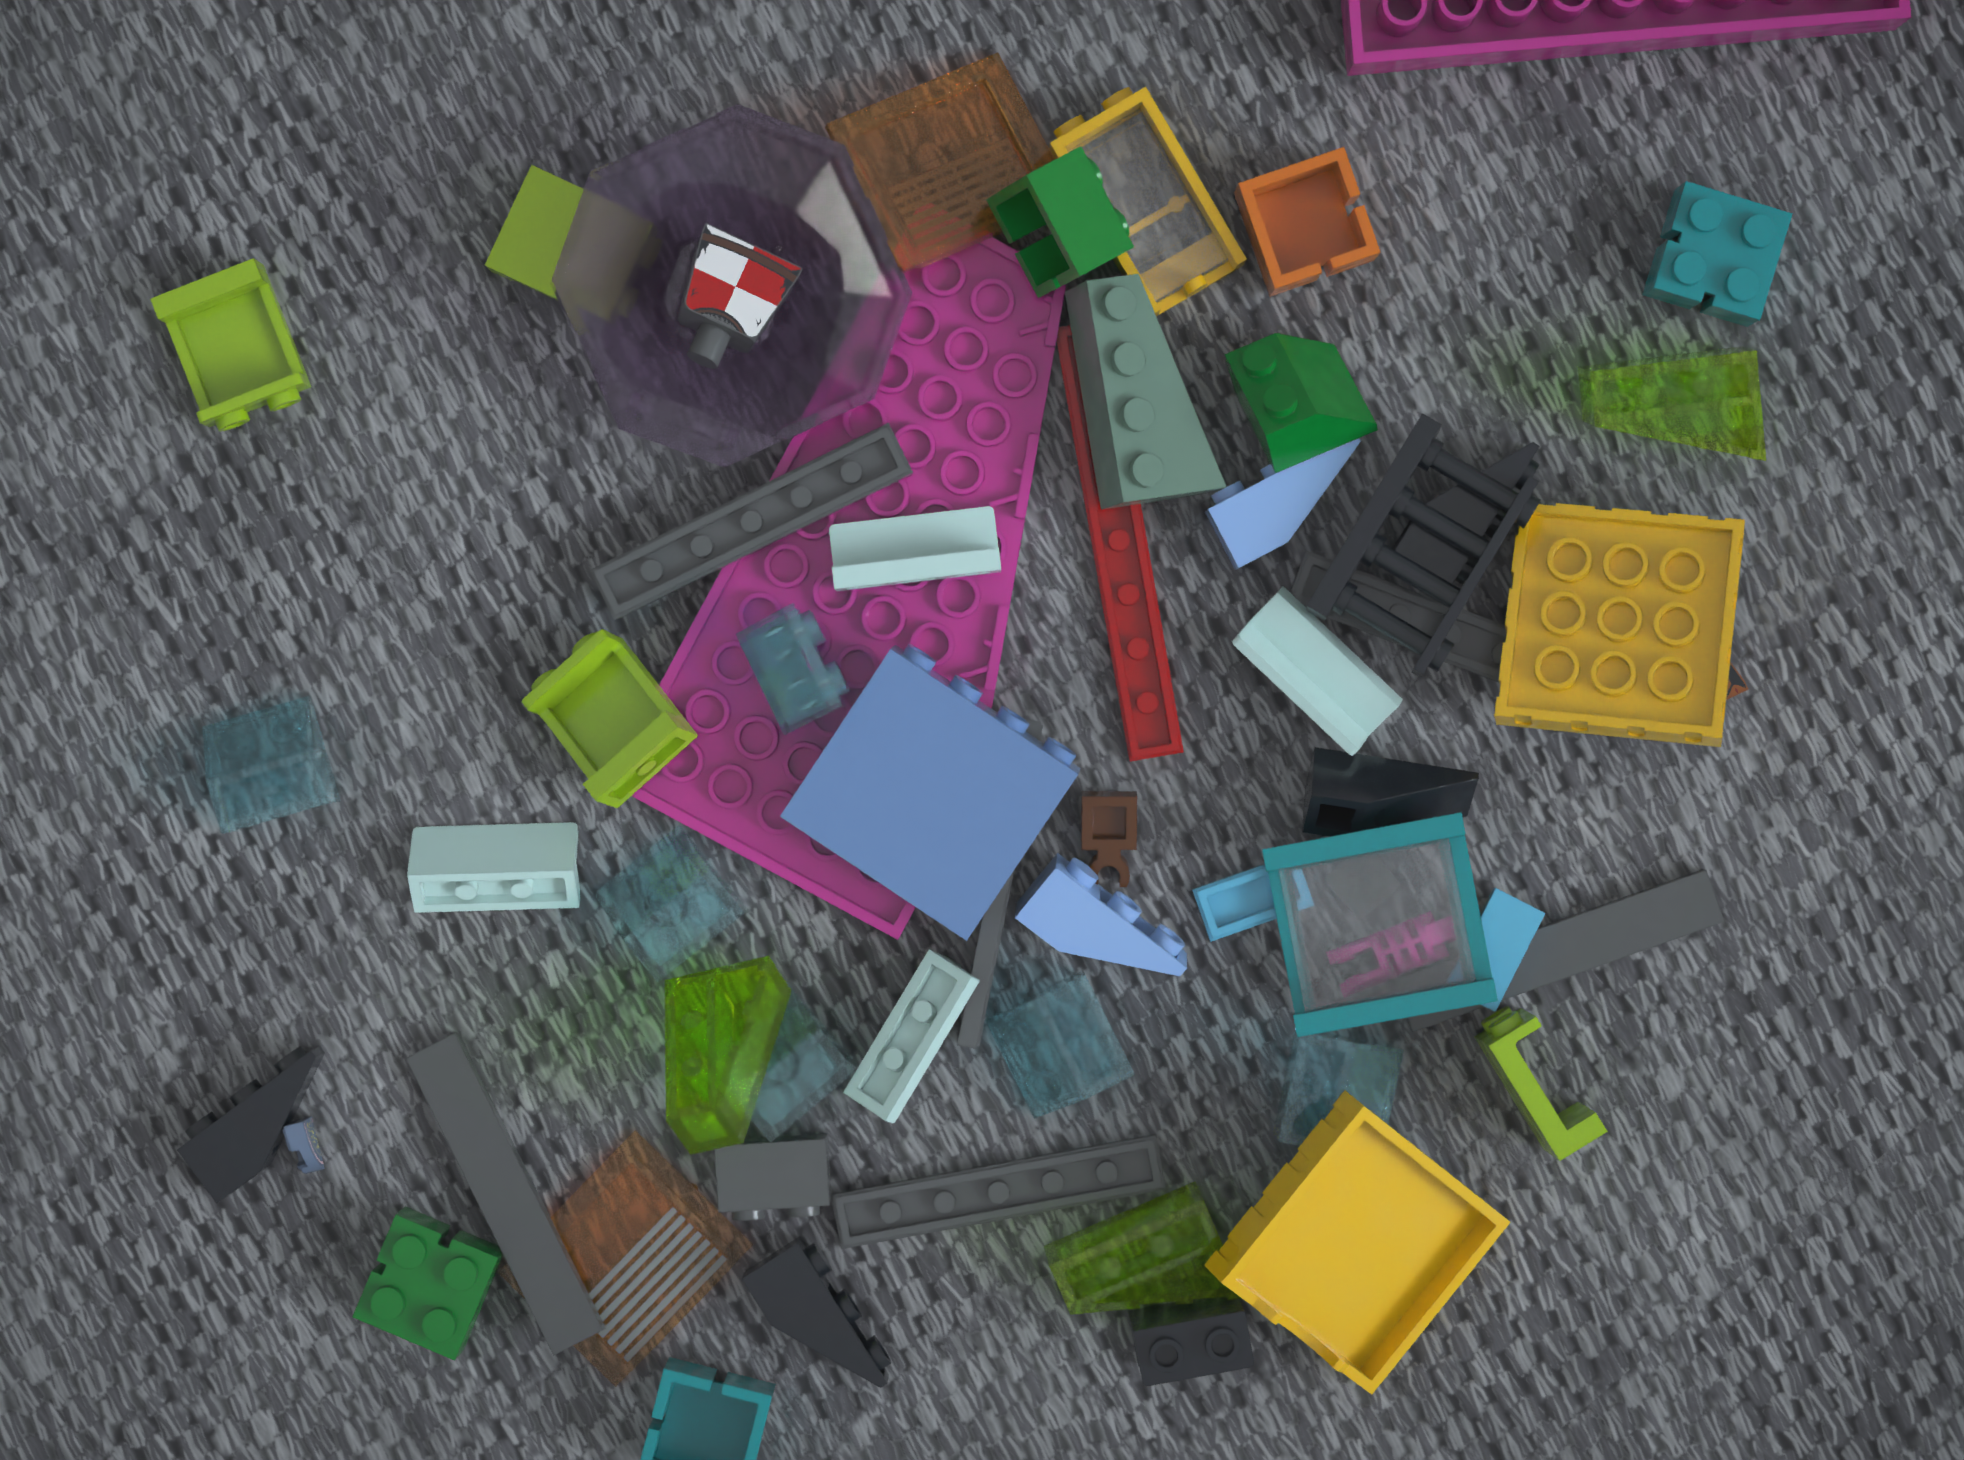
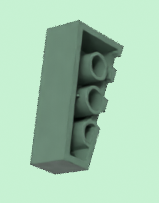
(1134, 399)

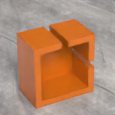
(1302, 223)

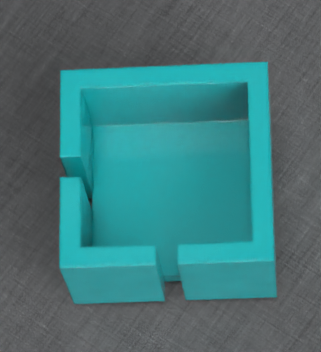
(1722, 250)
(706, 1415)

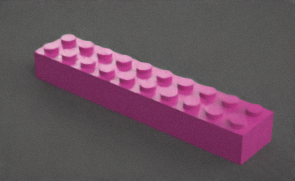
(1459, 33)

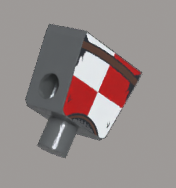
(731, 294)

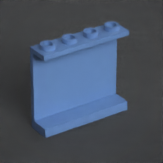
(932, 790)

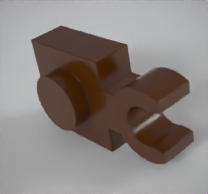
(1109, 827)

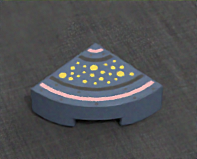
(302, 1138)

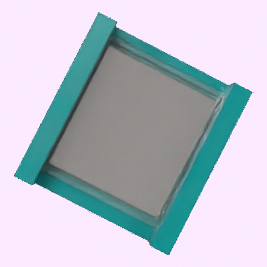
(1380, 925)

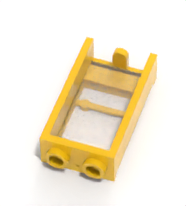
(1149, 179)

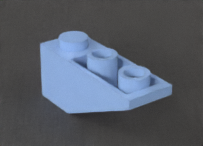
(1271, 511)
(1092, 923)

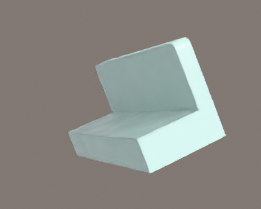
(914, 548)
(1316, 670)
(494, 867)
(911, 1036)

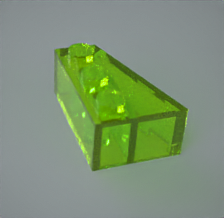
(1681, 398)
(719, 1049)
(1140, 1256)

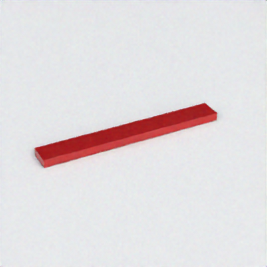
(1125, 594)

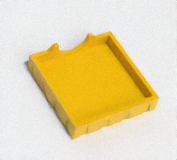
(1621, 624)
(1357, 1243)

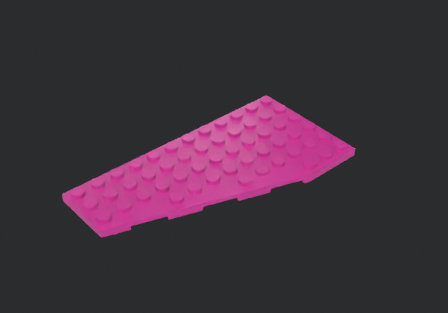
(968, 414)

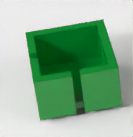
(1078, 213)
(427, 1288)

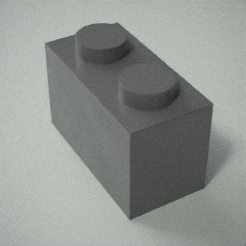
(774, 1175)

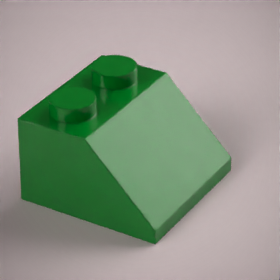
(1297, 397)

